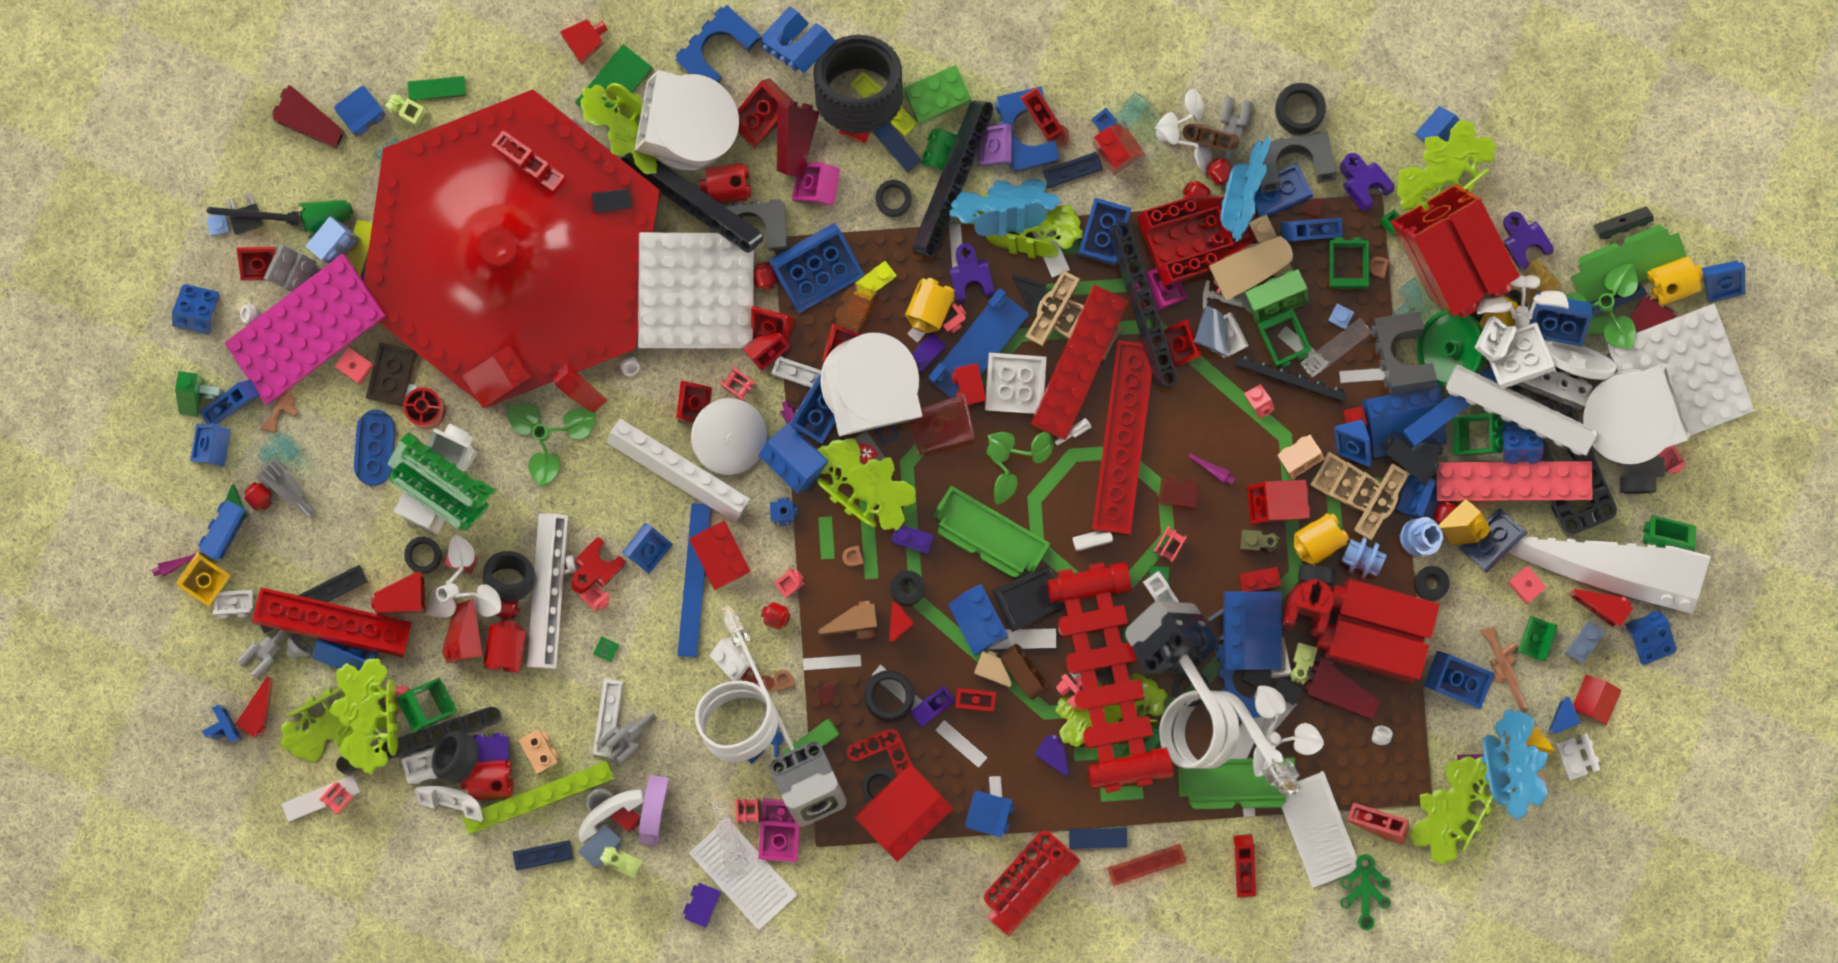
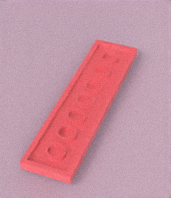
(1514, 481)

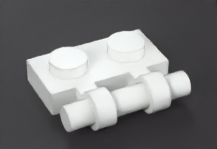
(1572, 758)

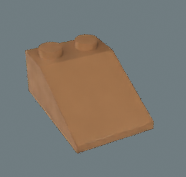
(857, 618)

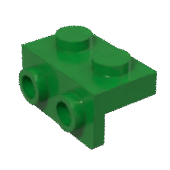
(938, 148)
(1538, 638)

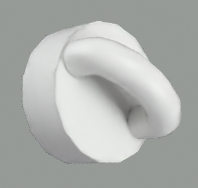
(249, 313)
(630, 366)
(572, 567)
(1381, 735)

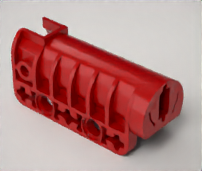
(1299, 603)
(1031, 885)

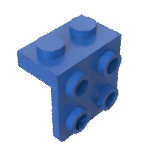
(359, 111)
(194, 309)
(1520, 444)
(1651, 637)
(989, 814)

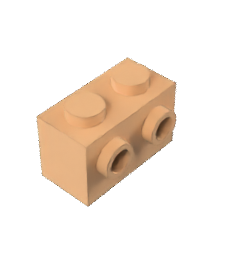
(1301, 456)
(538, 751)

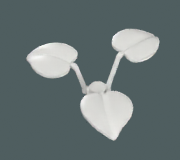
(1168, 130)
(1522, 314)
(441, 598)
(1307, 738)

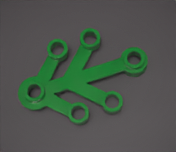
(1365, 888)

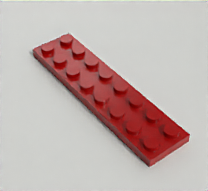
(1079, 362)
(331, 622)

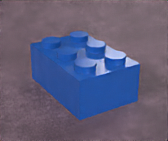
(1096, 239)

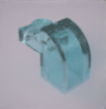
(1132, 111)
(1414, 295)
(280, 442)

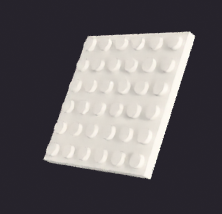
(693, 291)
(1697, 363)

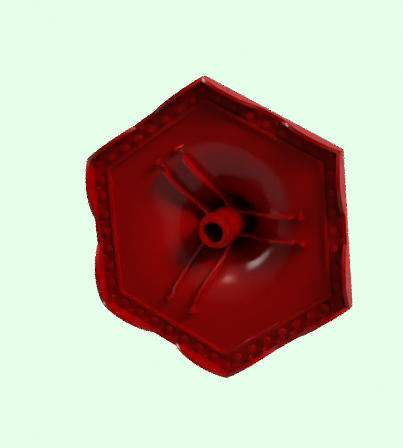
(491, 259)

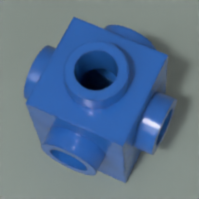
(783, 519)

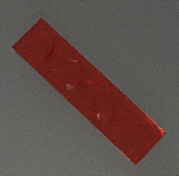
(1146, 864)

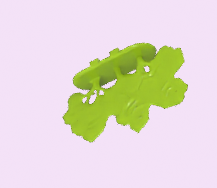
(622, 129)
(1445, 164)
(1060, 220)
(870, 484)
(361, 712)
(1078, 721)
(311, 743)
(1450, 810)

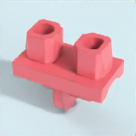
(1068, 685)

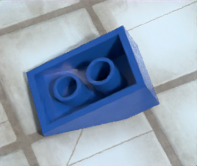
(1458, 679)

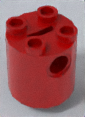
(719, 182)
(424, 408)
(505, 646)
(490, 780)

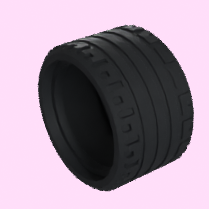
(860, 114)

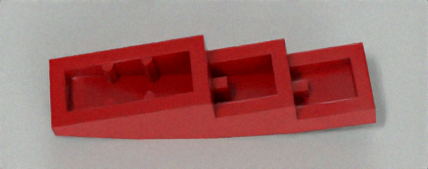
(528, 161)

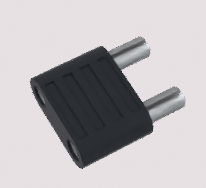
(240, 224)

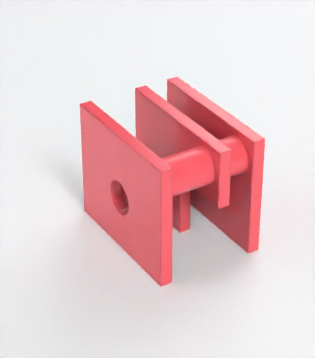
(354, 365)
(745, 387)
(1173, 535)
(1526, 585)
(340, 791)
(747, 817)

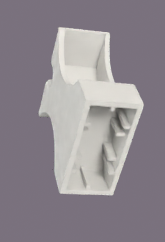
(457, 449)

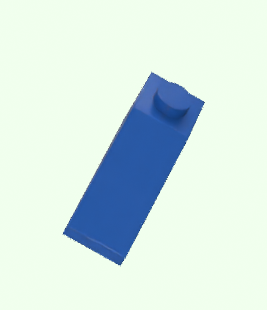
(1312, 229)
(230, 402)

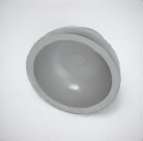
(295, 649)
(597, 796)

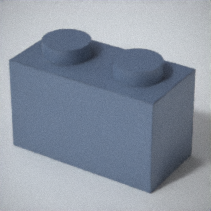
(1584, 642)
(595, 846)

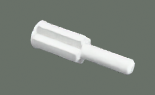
(1076, 430)

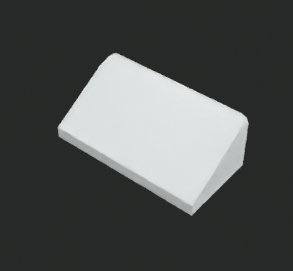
(1092, 540)

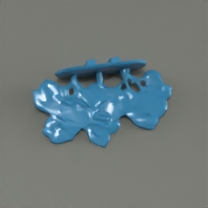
(1243, 182)
(1008, 207)
(1522, 765)

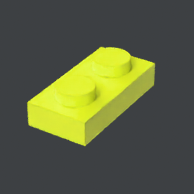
(878, 277)

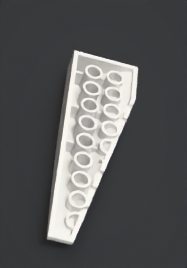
(1649, 573)

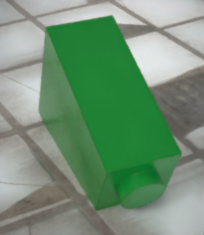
(187, 392)

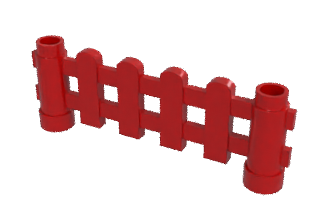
(1140, 766)

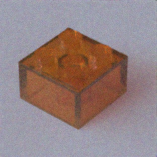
(856, 307)

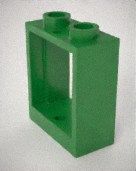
(1349, 283)
(1279, 319)
(1460, 433)
(1670, 529)
(413, 711)

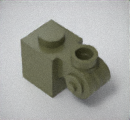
(1253, 541)

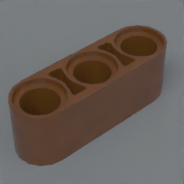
(1219, 137)
(1024, 671)

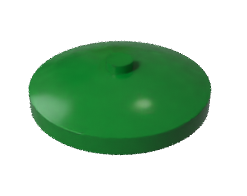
(1449, 342)

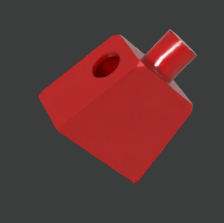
(584, 38)

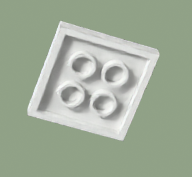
(1525, 358)
(1014, 382)

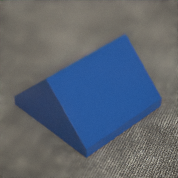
(1438, 125)
(1353, 442)
(1564, 717)

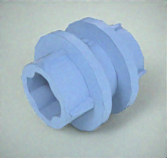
(1421, 537)
(1363, 558)

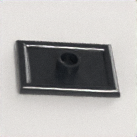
(1027, 599)

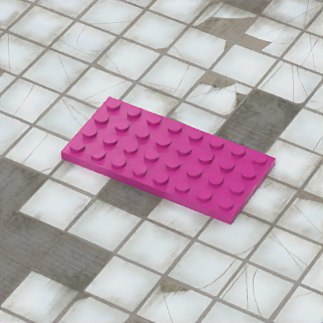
(305, 329)

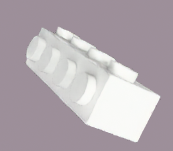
(1560, 388)

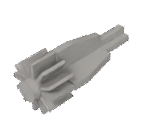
(284, 485)

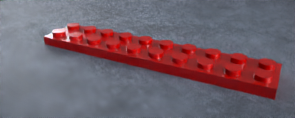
(1123, 439)

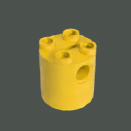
(1675, 280)
(929, 305)
(1319, 539)

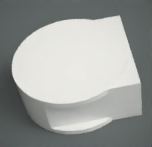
(686, 121)
(870, 383)
(1635, 415)

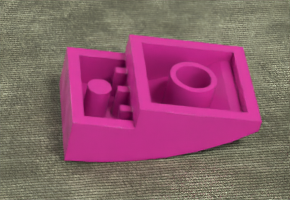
(778, 832)

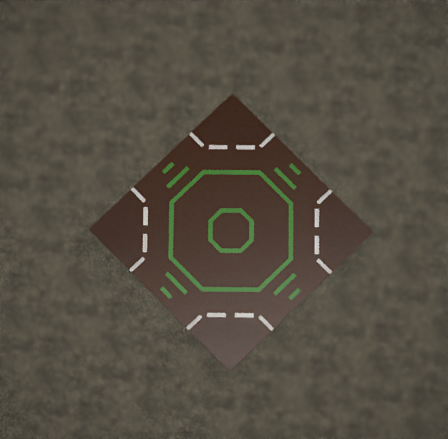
(1057, 501)

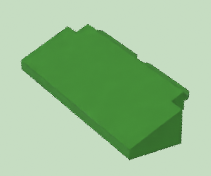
(1644, 250)
(989, 534)
(1229, 785)

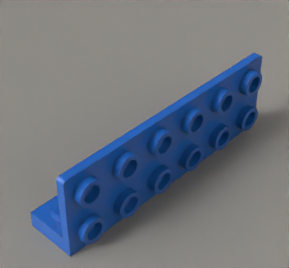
(985, 336)

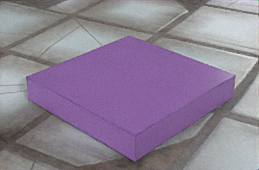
(995, 146)

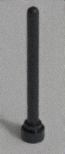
(291, 217)

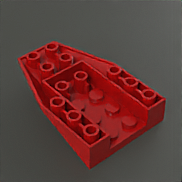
(1189, 237)

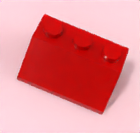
(719, 555)

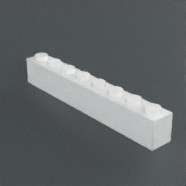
(1521, 410)
(678, 470)
(547, 591)

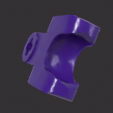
(1362, 178)
(1523, 236)
(969, 272)

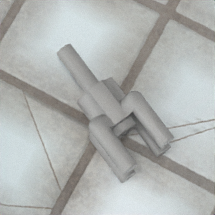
(1233, 122)
(263, 652)
(625, 738)

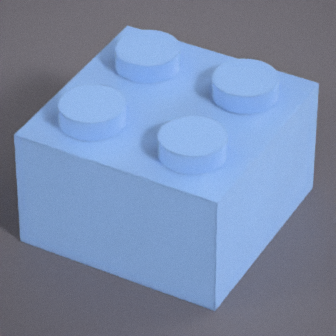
(332, 240)

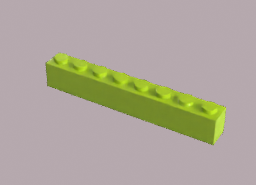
(541, 797)

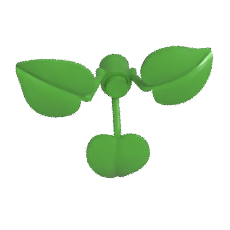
(1624, 282)
(524, 418)
(999, 450)

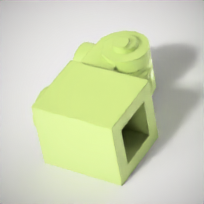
(407, 111)
(1304, 659)
(621, 861)

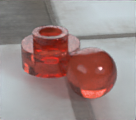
(767, 680)

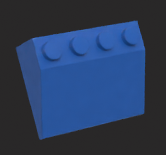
(816, 267)
(1397, 413)
(1252, 630)

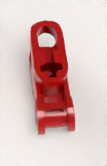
(593, 568)

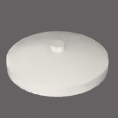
(1581, 360)
(728, 436)

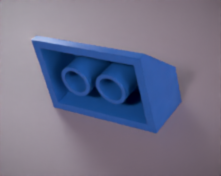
(1562, 323)
(814, 416)
(793, 458)
(222, 530)
(978, 620)
(338, 654)

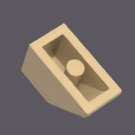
(992, 669)

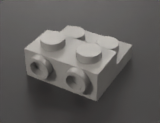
(289, 268)

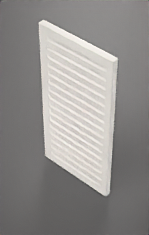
(1319, 831)
(758, 893)

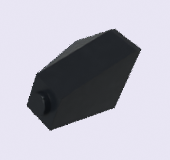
(1418, 460)

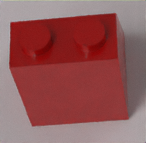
(1117, 148)
(1278, 501)
(401, 597)

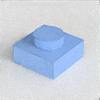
(217, 225)
(1340, 316)

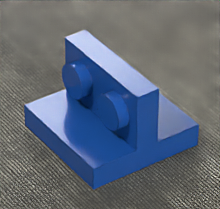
(1724, 280)
(210, 444)
(1417, 498)
(647, 548)
(223, 727)

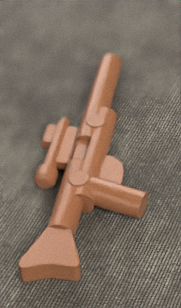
(284, 402)
(1504, 669)

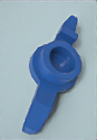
(777, 740)

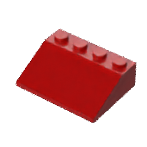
(903, 812)

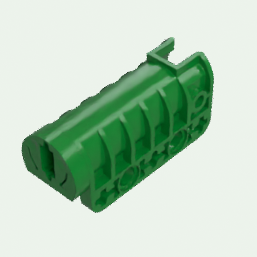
(438, 483)

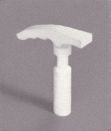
(1233, 301)

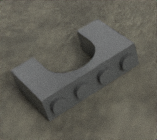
(1313, 146)
(773, 216)
(1401, 377)

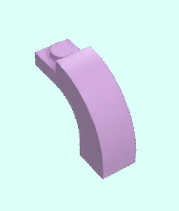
(652, 810)

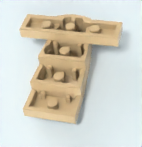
(1254, 263)
(1060, 313)
(1360, 491)

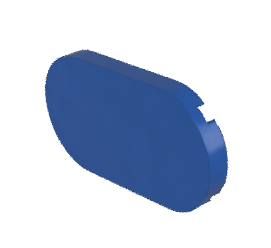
(374, 447)

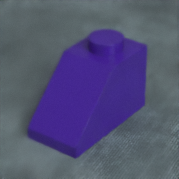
(927, 352)
(932, 706)
(1053, 754)

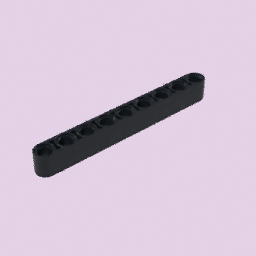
(953, 178)
(701, 206)
(1150, 312)
(427, 733)

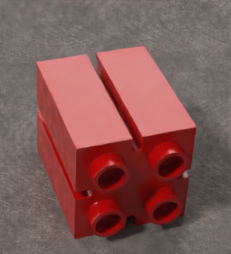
(1456, 251)
(1379, 630)

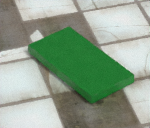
(624, 69)

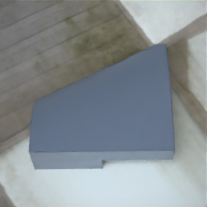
(1212, 331)

